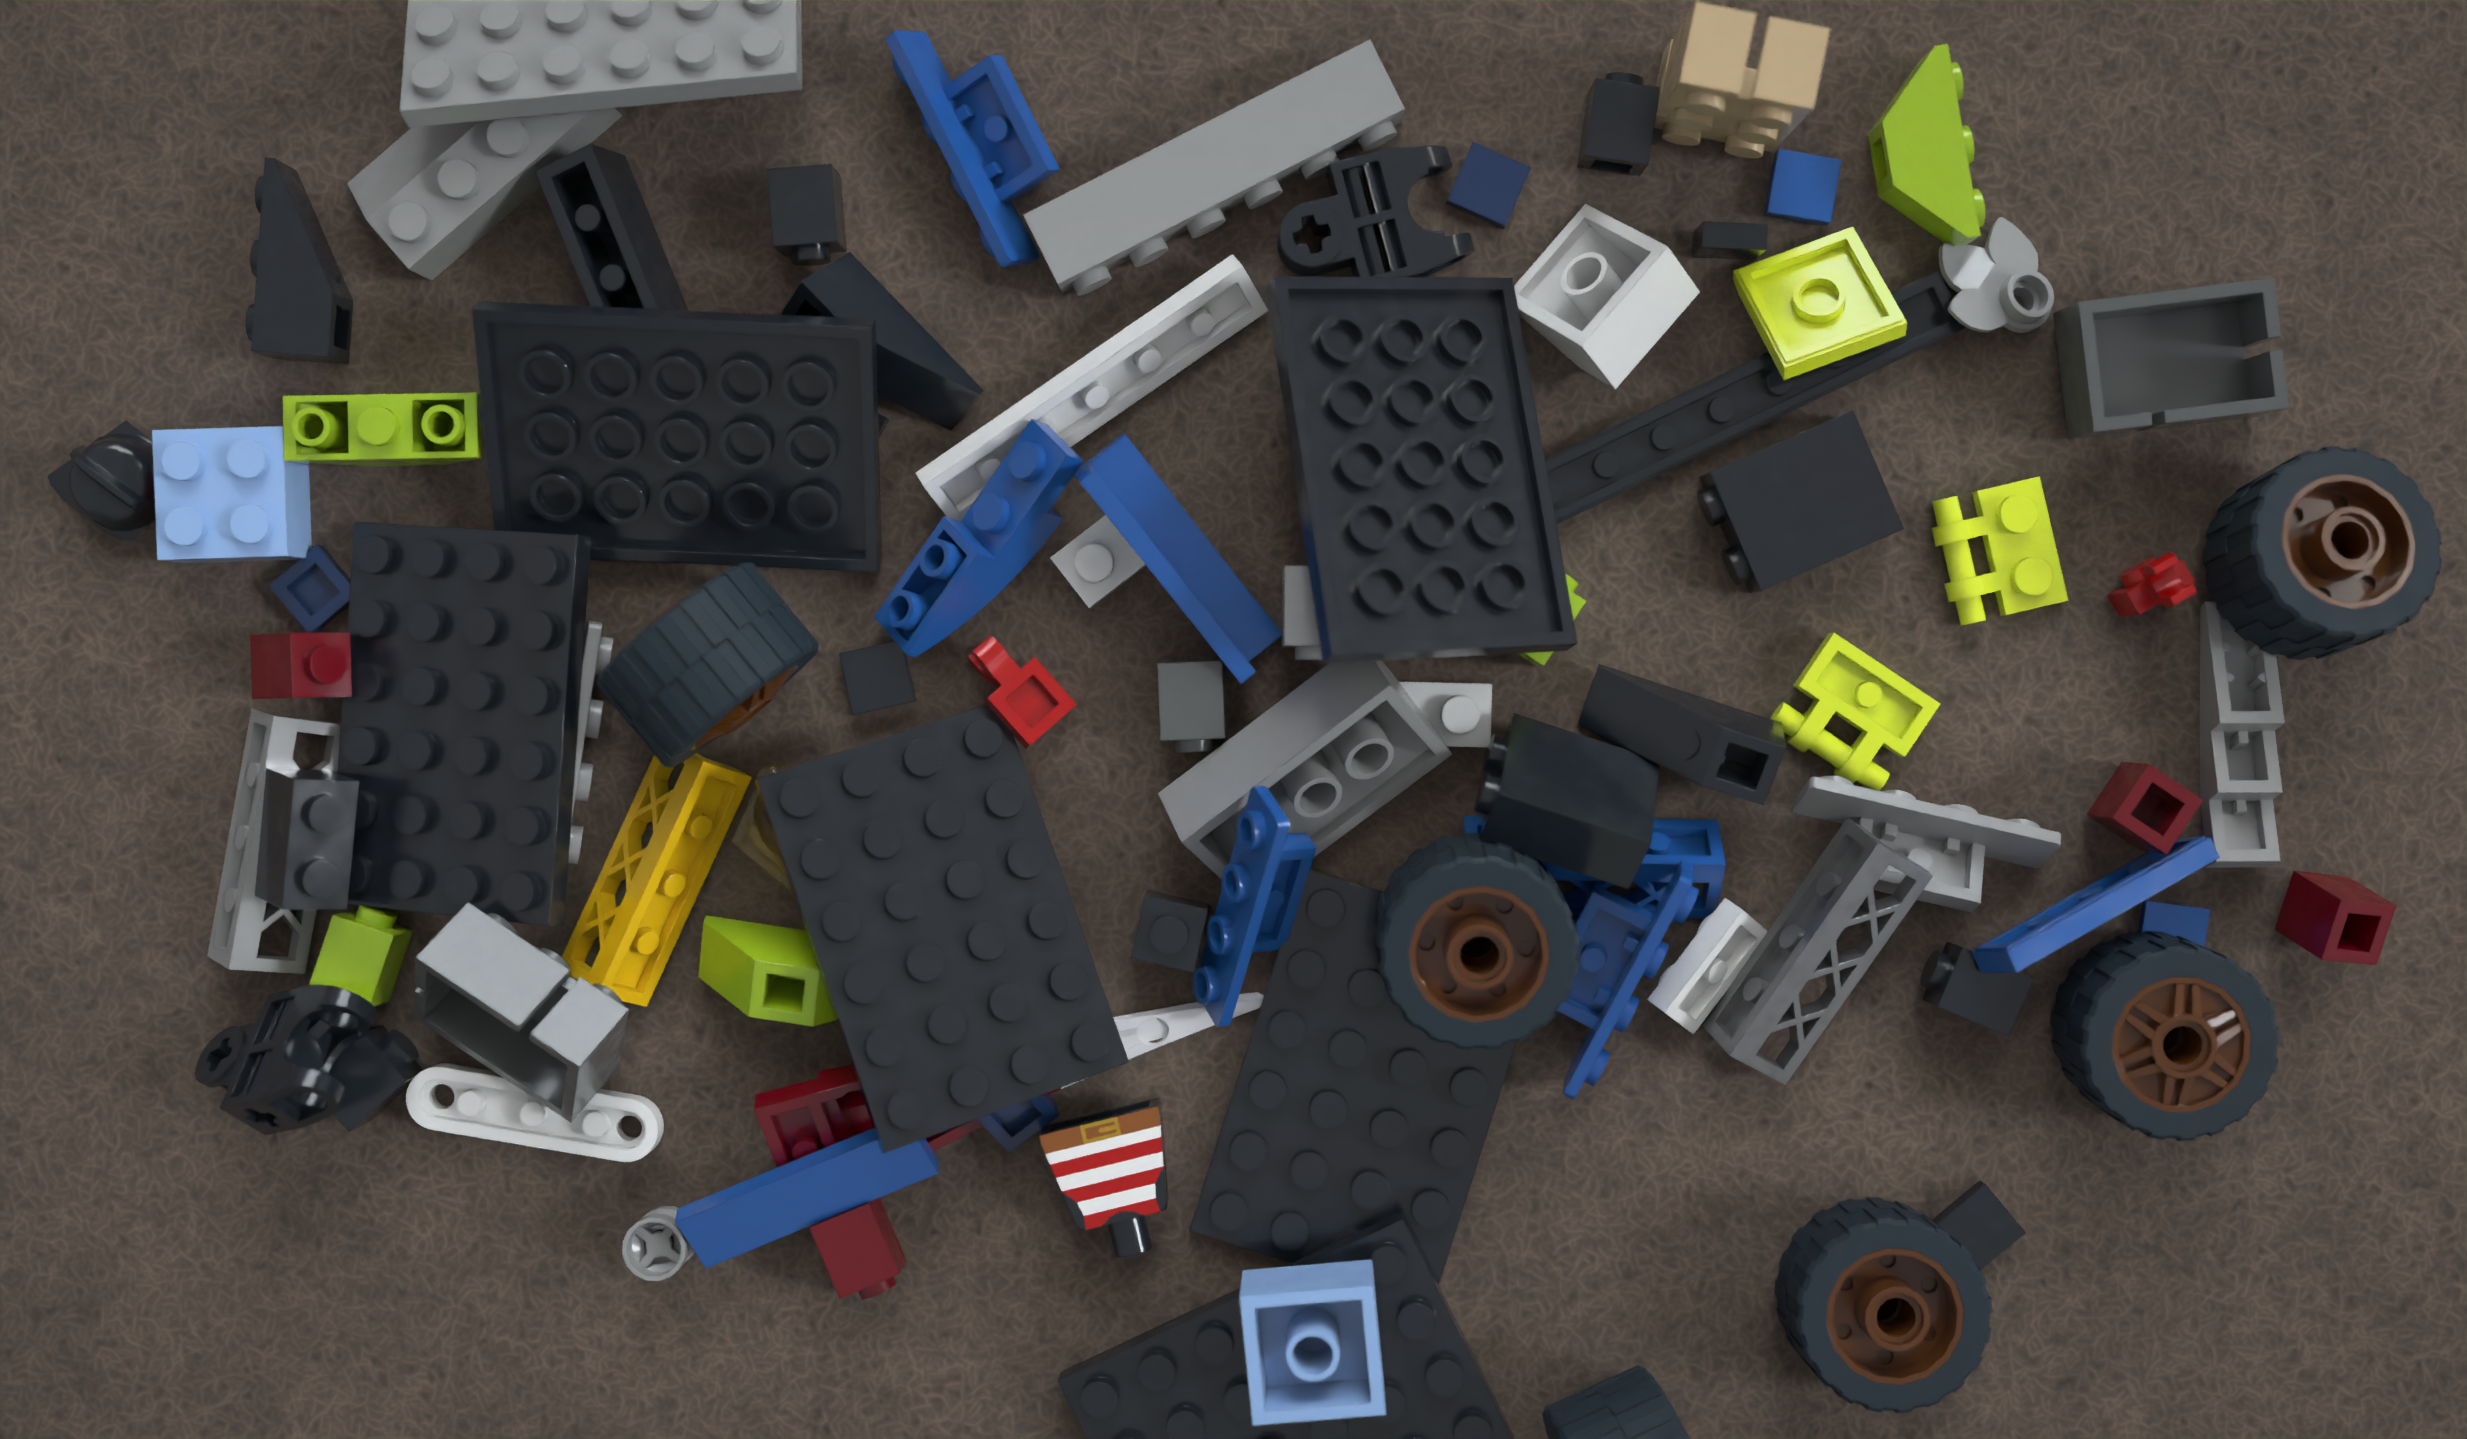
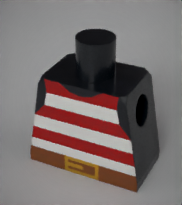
(1112, 1170)

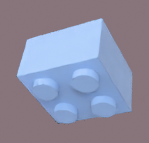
(229, 496)
(1312, 1342)

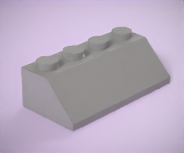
(458, 180)
(1322, 751)

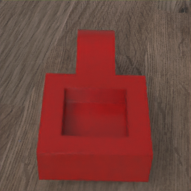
(2153, 583)
(1025, 698)

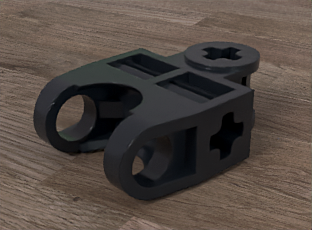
(1348, 228)
(283, 1061)

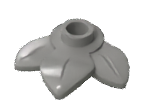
(1990, 279)

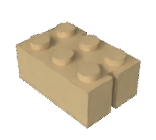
(1719, 99)

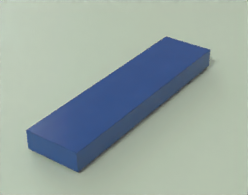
(2093, 906)
(800, 1195)

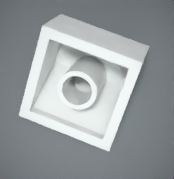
(1604, 294)

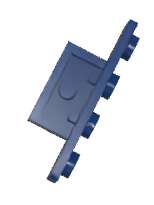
(984, 136)
(1255, 902)
(1614, 952)

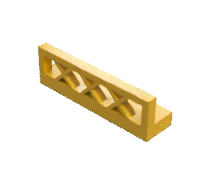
(659, 878)

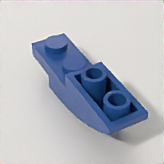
(977, 557)

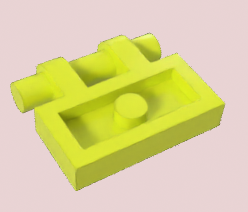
(2017, 548)
(1864, 695)

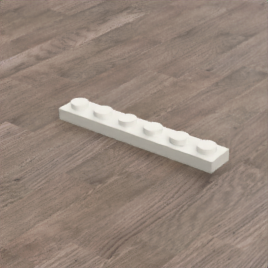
(1103, 380)

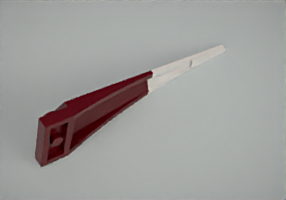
(832, 1109)

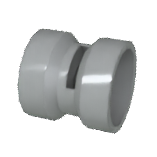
(651, 1252)

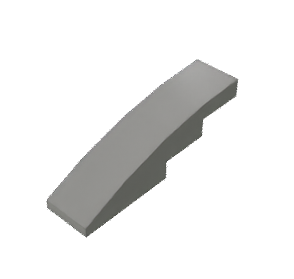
(2238, 744)

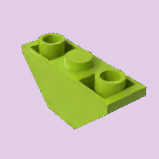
(1926, 152)
(383, 429)
(764, 971)

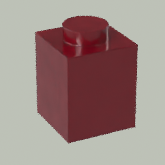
(300, 665)
(2144, 807)
(2335, 918)
(860, 1250)

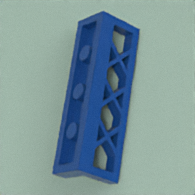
(1178, 554)
(1672, 841)

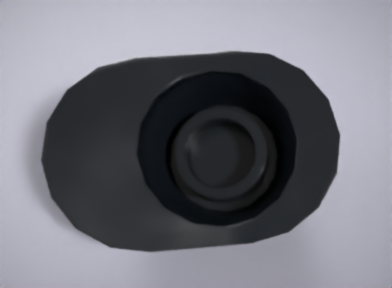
(111, 482)

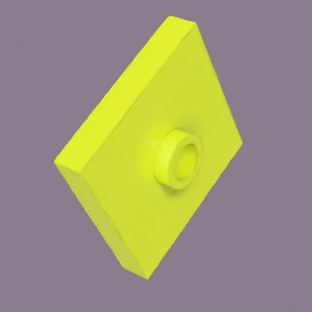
(1819, 303)

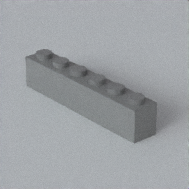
(1216, 168)

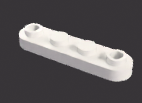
(500, 1111)

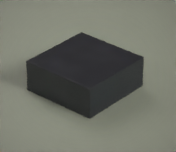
(1729, 240)
(877, 677)
(1980, 1224)

